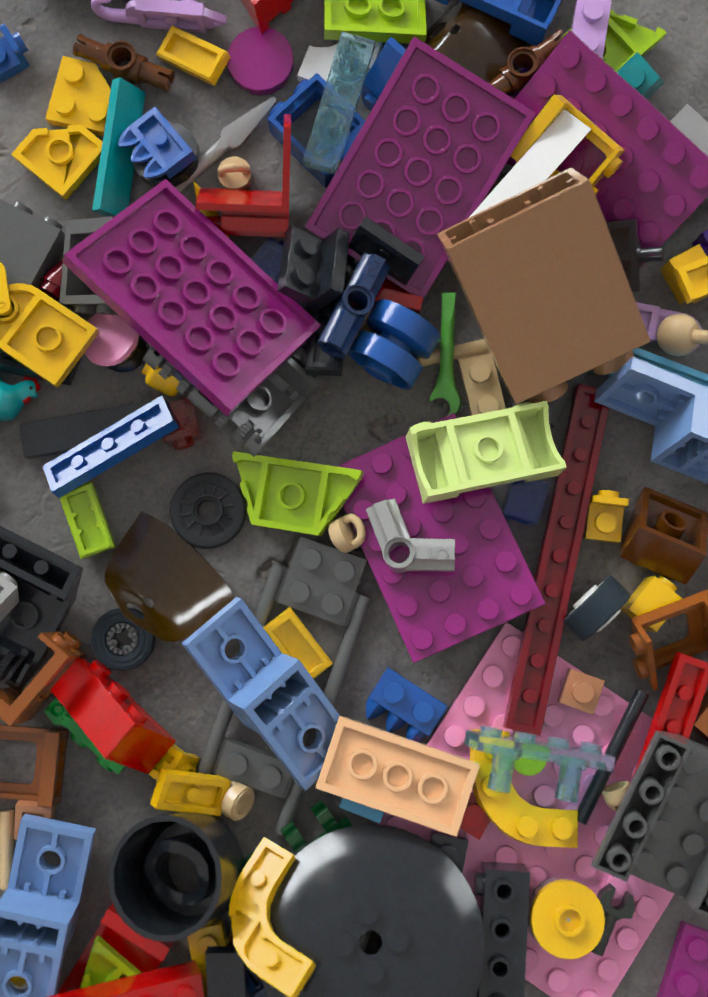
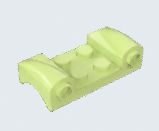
(483, 451)

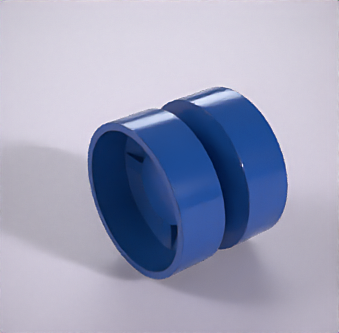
(396, 340)

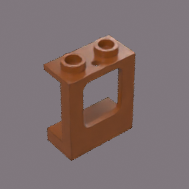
(695, 642)
(23, 706)
(49, 764)

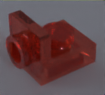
(188, 426)

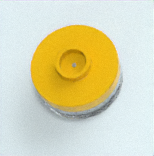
(565, 917)

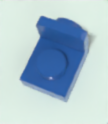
(11, 54)

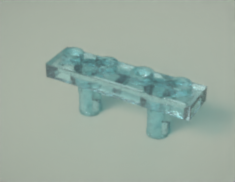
(339, 103)
(524, 745)

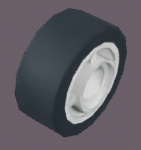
(597, 608)

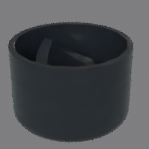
(142, 881)

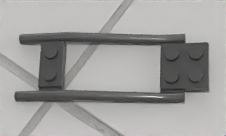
(319, 584)

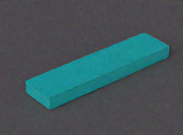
(115, 163)

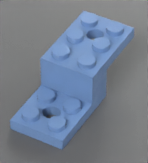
(670, 404)
(266, 689)
(42, 903)

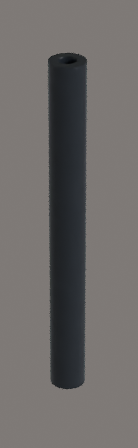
(615, 749)

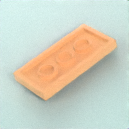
(397, 775)

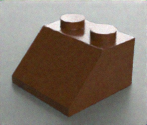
(666, 536)

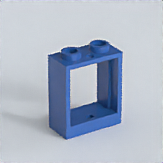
(304, 96)

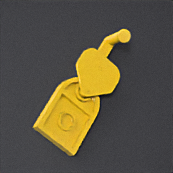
(41, 331)

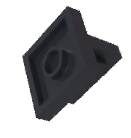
(313, 268)

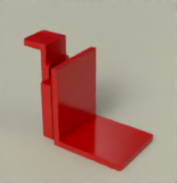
(252, 211)

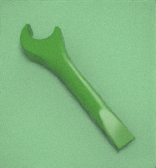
(446, 384)

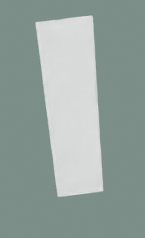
(540, 159)

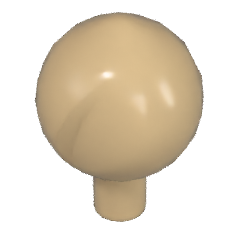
(680, 335)

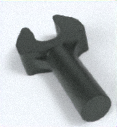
(612, 914)

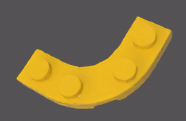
(517, 817)
(251, 924)

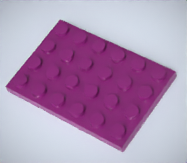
(423, 158)
(661, 167)
(192, 295)
(439, 606)

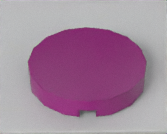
(260, 61)

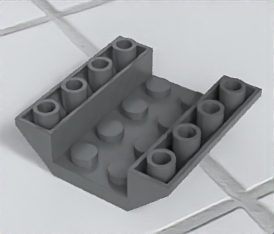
(664, 822)

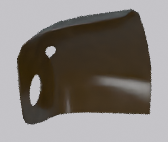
(480, 44)
(168, 570)

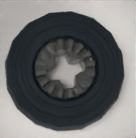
(107, 647)

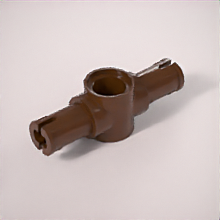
(112, 54)
(523, 57)

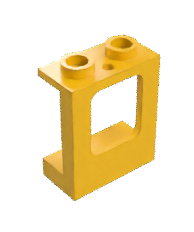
(596, 136)

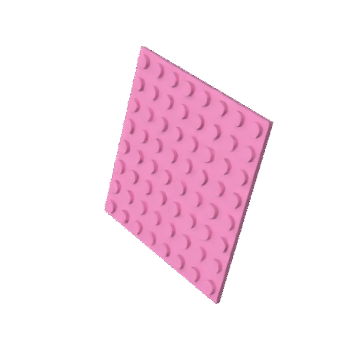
(485, 703)

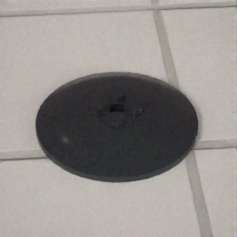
(384, 884)

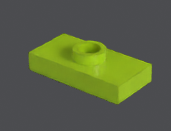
(87, 521)

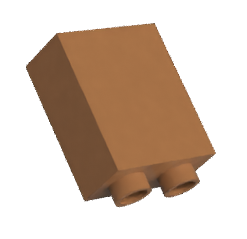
(546, 287)

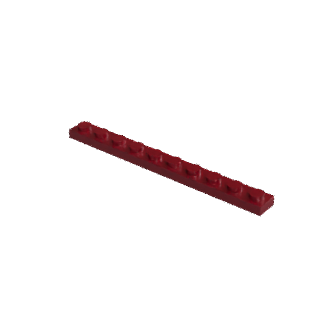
(557, 563)

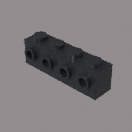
(504, 915)

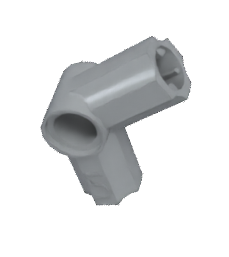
(392, 532)

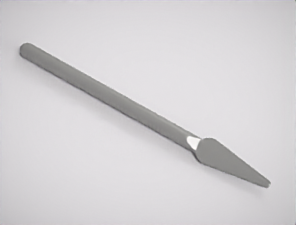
(231, 138)

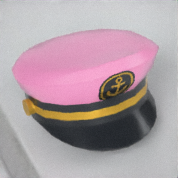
(116, 345)

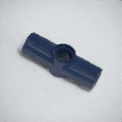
(345, 321)

